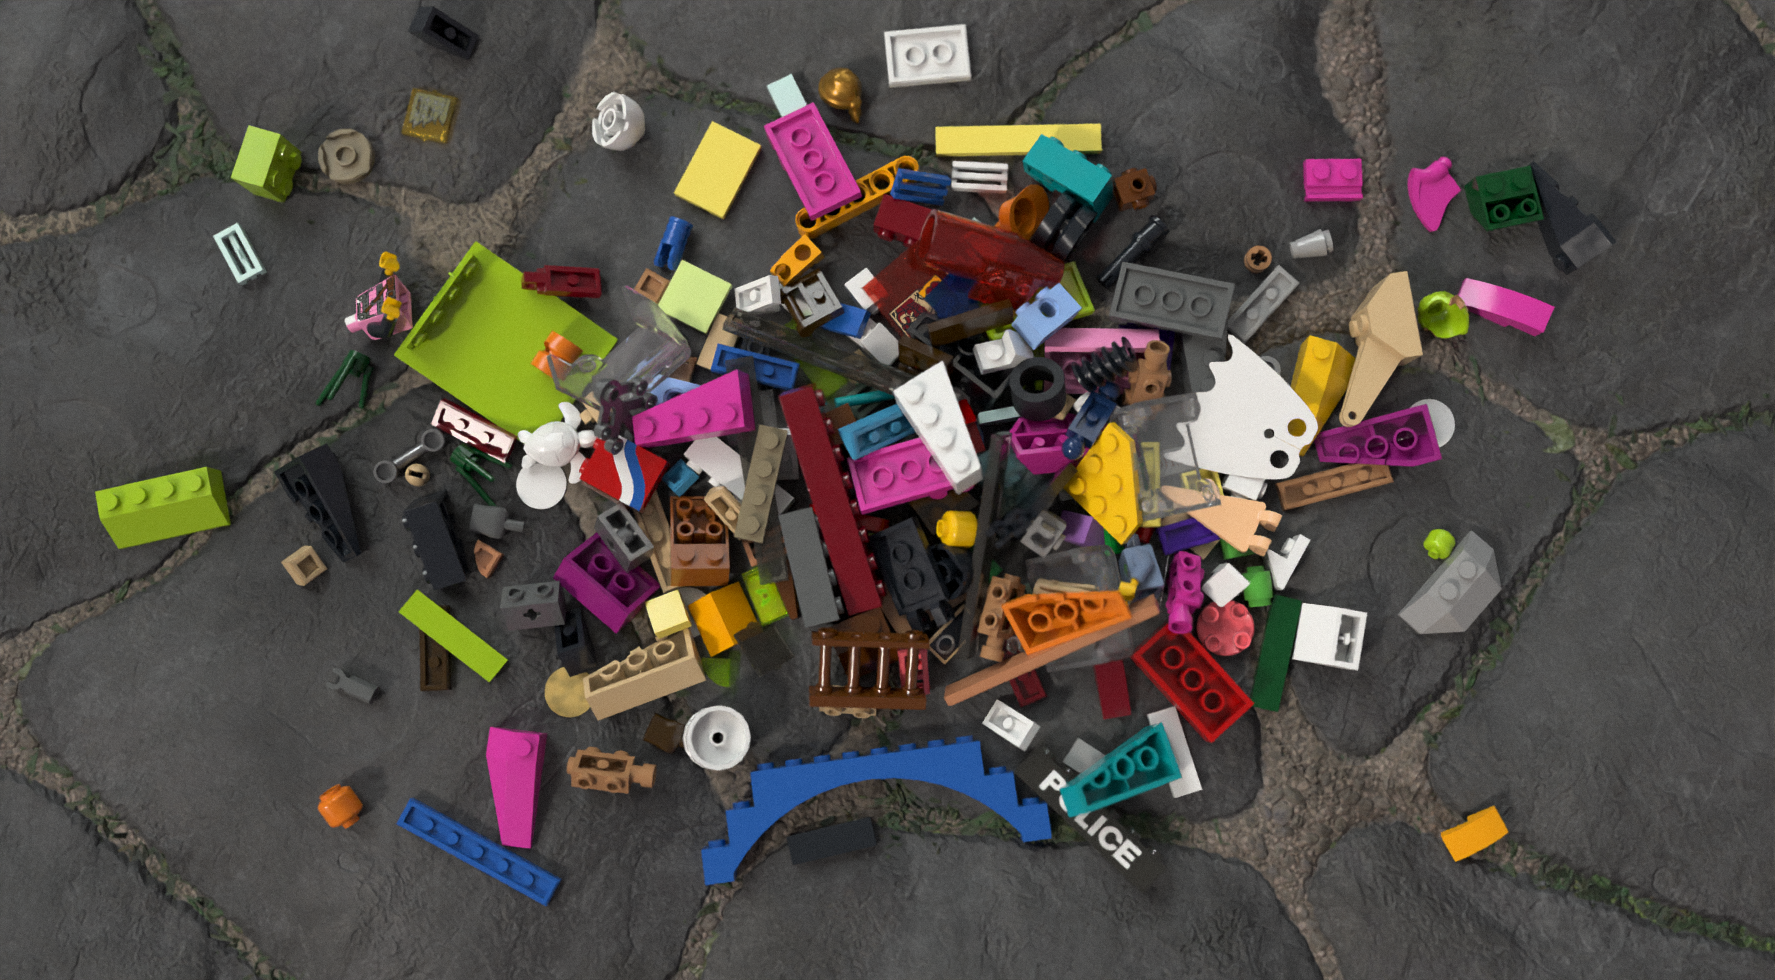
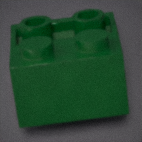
(1504, 199)

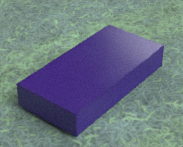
(1184, 535)

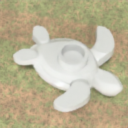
(558, 443)

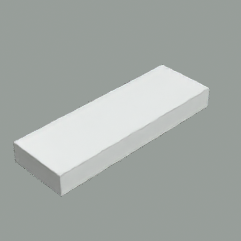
(1189, 782)

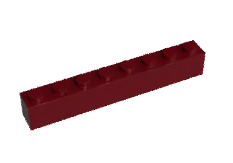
(832, 498)

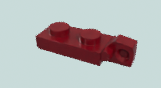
(564, 281)

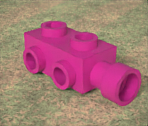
(1184, 591)

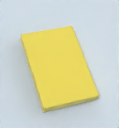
(717, 170)

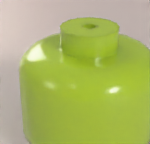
(1439, 543)

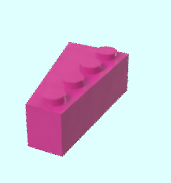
(701, 413)

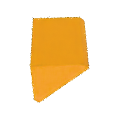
(721, 616)

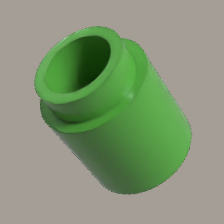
(1260, 588)

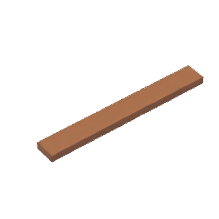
(1023, 663)

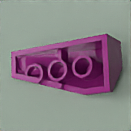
(1390, 439)

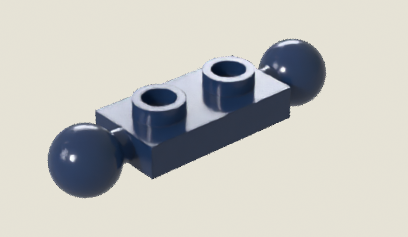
(1090, 420)

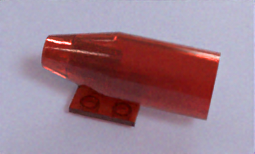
(994, 257)

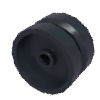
(1061, 226)

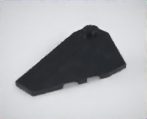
(984, 388)
(319, 486)

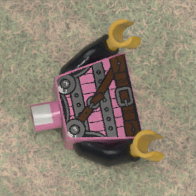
(385, 306)

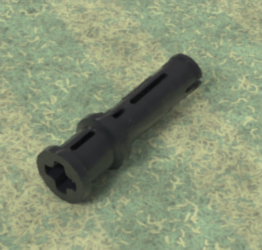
(1141, 243)

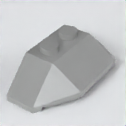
(1455, 590)

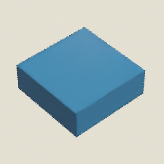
(680, 477)

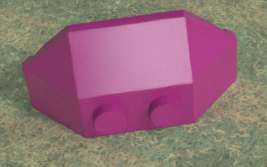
(1040, 444)

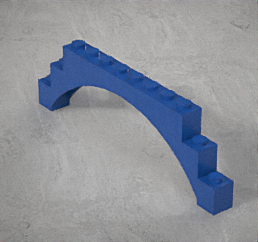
(784, 787)

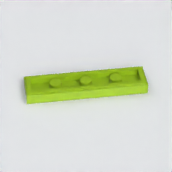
(453, 635)

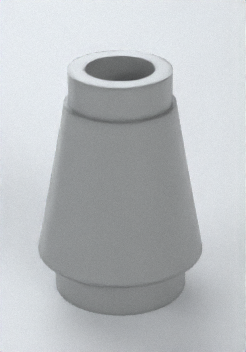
(1312, 245)

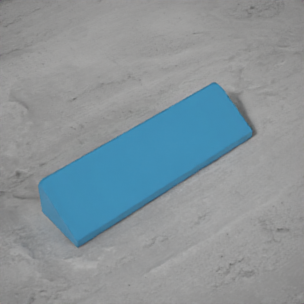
(875, 431)

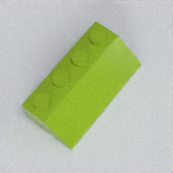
(164, 507)

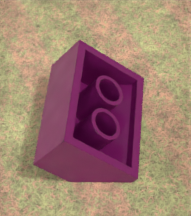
(603, 585)

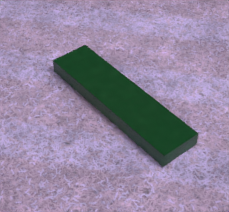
(1275, 652)

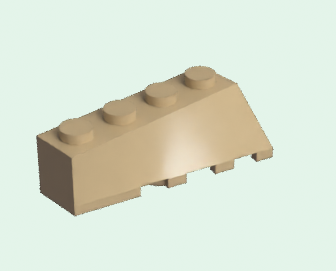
(645, 675)

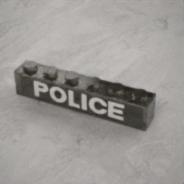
(1098, 827)

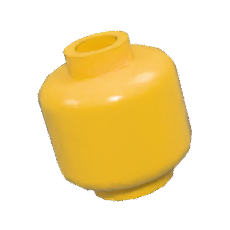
(957, 528)

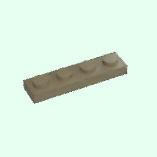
(761, 484)

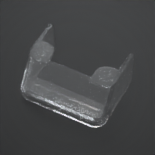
(648, 352)

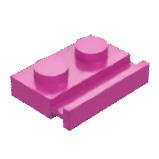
(1332, 179)

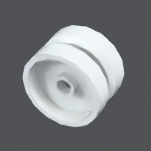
(734, 737)

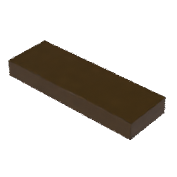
(970, 323)
(434, 662)

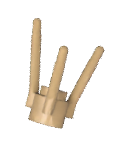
(1046, 586)

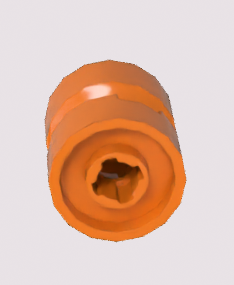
(559, 347)

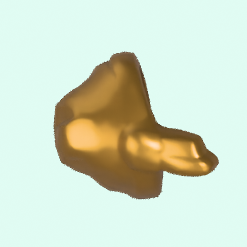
(842, 90)

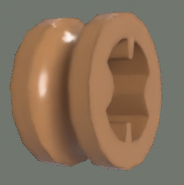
(1266, 255)

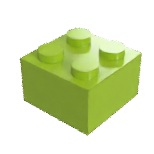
(266, 164)

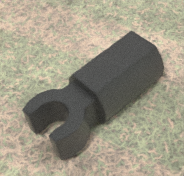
(355, 686)

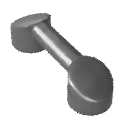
(388, 470)

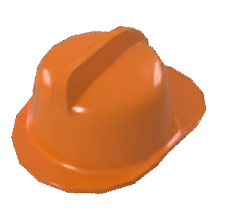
(1024, 211)

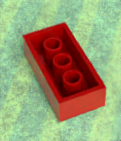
(1191, 681)

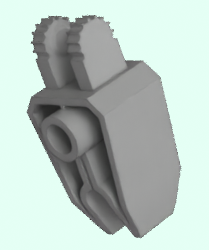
(1045, 533)

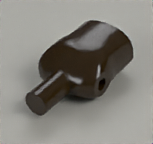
(664, 733)

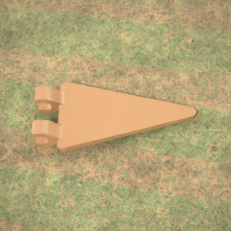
(1237, 522)

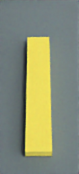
(1014, 139)

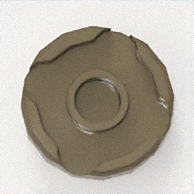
(346, 156)

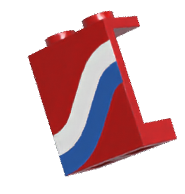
(628, 476)

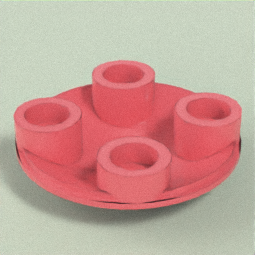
(1225, 628)

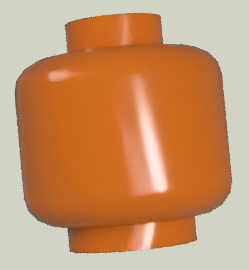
(340, 806)

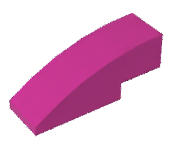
(1505, 306)

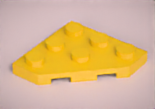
(1109, 483)

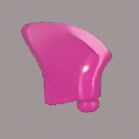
(1431, 191)

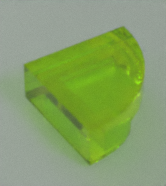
(718, 670)

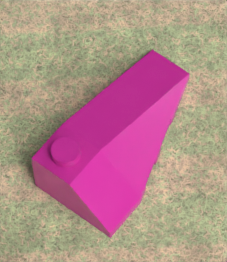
(515, 776)

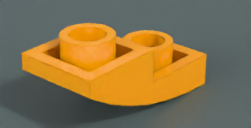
(1476, 834)

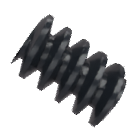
(1107, 366)

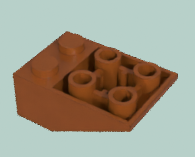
(697, 544)

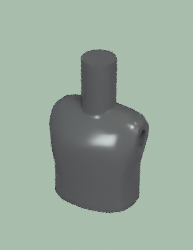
(493, 521)

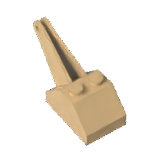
(1386, 339)

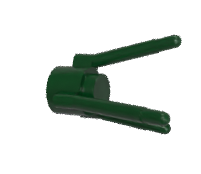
(354, 365)
(468, 460)

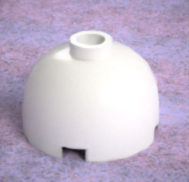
(619, 122)

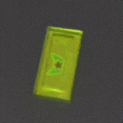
(764, 598)

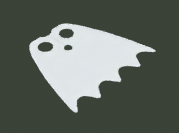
(1239, 410)

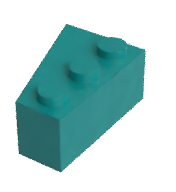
(1069, 172)

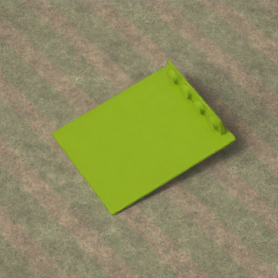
(486, 333)

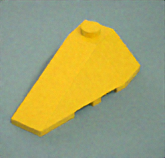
(1320, 381)

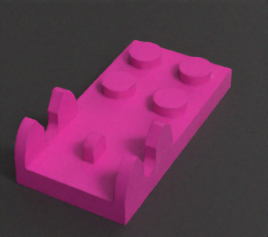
(812, 161)
(897, 476)

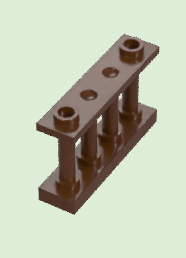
(880, 695)

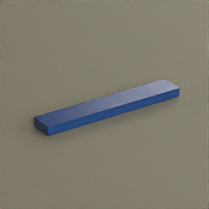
(479, 851)

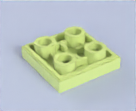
(694, 297)

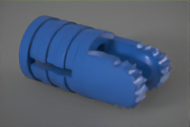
(673, 243)

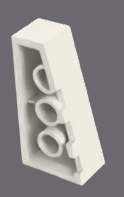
(937, 419)

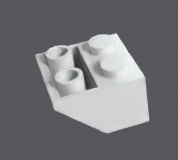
(1329, 636)

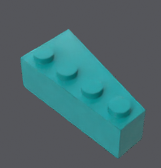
(1128, 770)

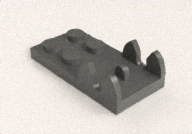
(1171, 301)

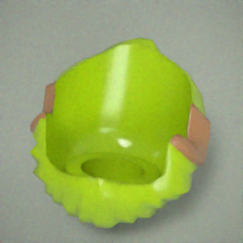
(1443, 315)

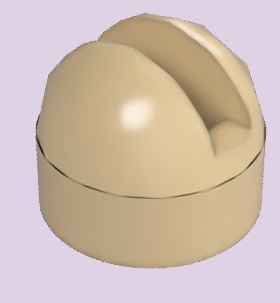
(415, 480)

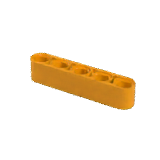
(872, 198)

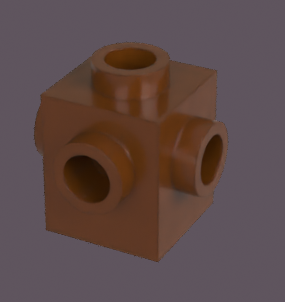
(1134, 189)

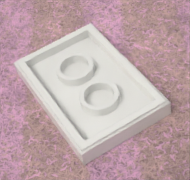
(927, 56)

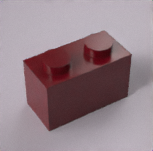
(900, 220)

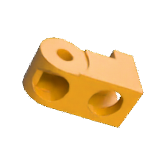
(796, 261)

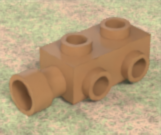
(1148, 373)
(993, 619)
(608, 771)

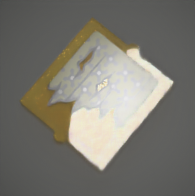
(429, 116)

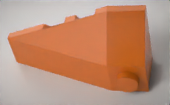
(1060, 617)

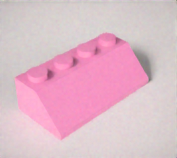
(1074, 343)

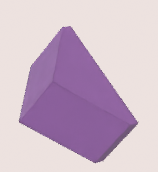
(1082, 530)

